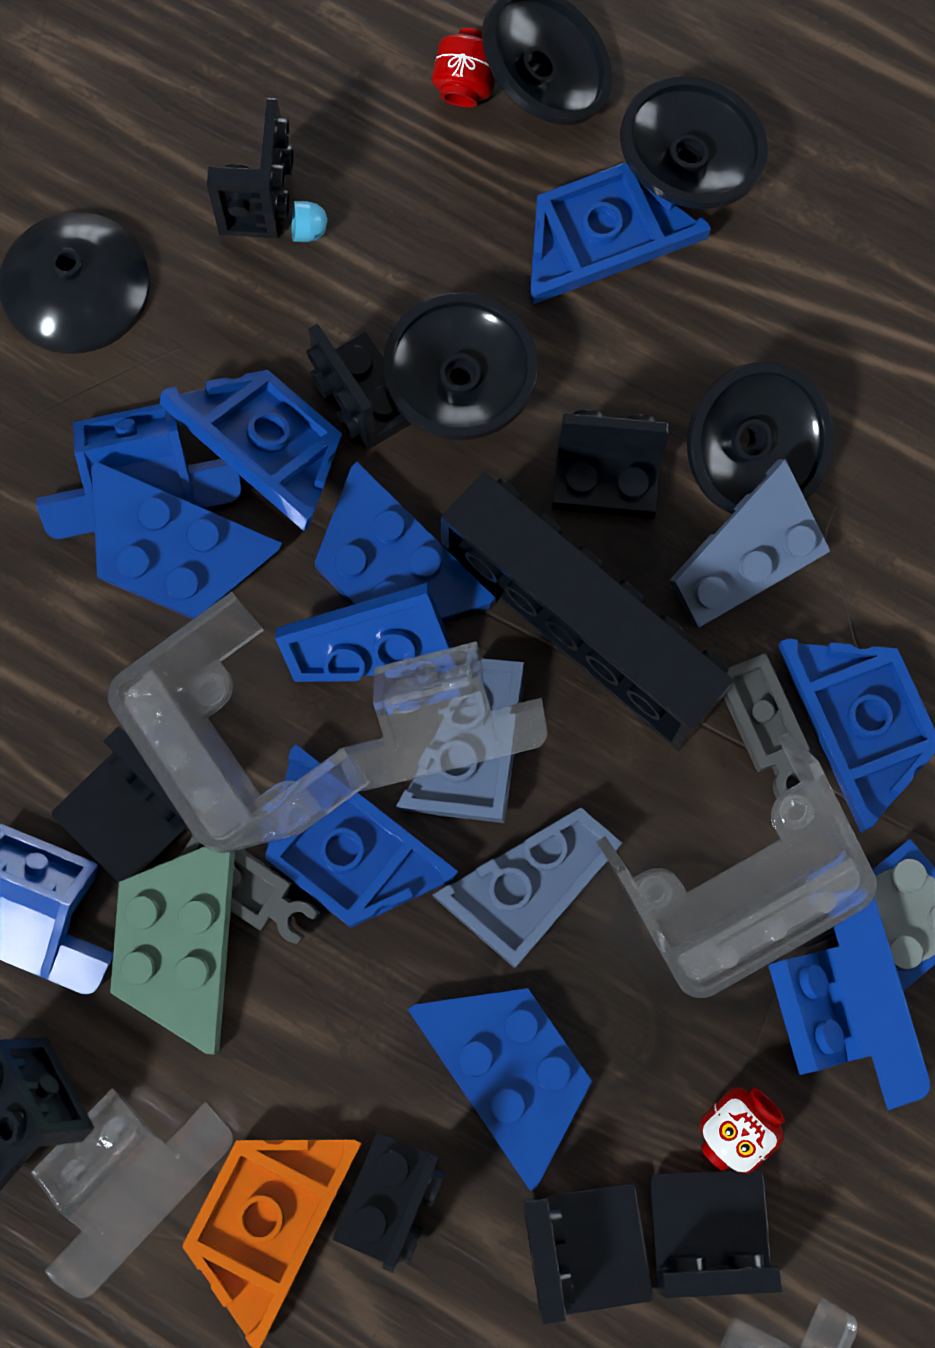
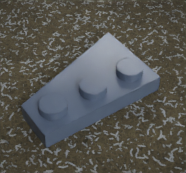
(752, 550)
(481, 788)
(528, 888)

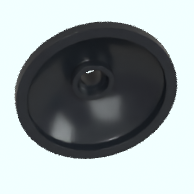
(547, 59)
(695, 124)
(79, 306)
(466, 338)
(784, 421)

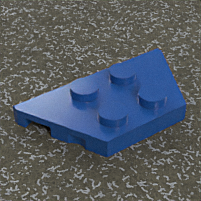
(603, 229)
(263, 436)
(168, 545)
(382, 549)
(864, 720)
(356, 857)
(510, 1071)

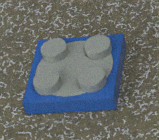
(908, 910)

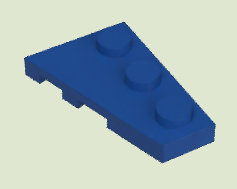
(363, 636)

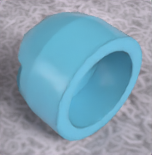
(307, 221)

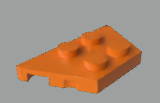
(264, 1223)

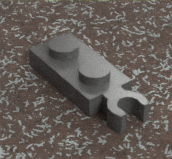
(762, 717)
(261, 894)

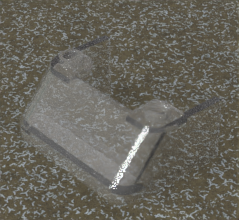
(166, 713)
(764, 902)

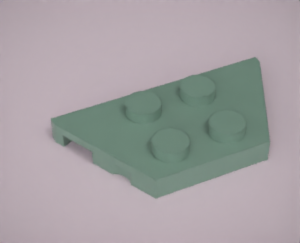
(176, 944)

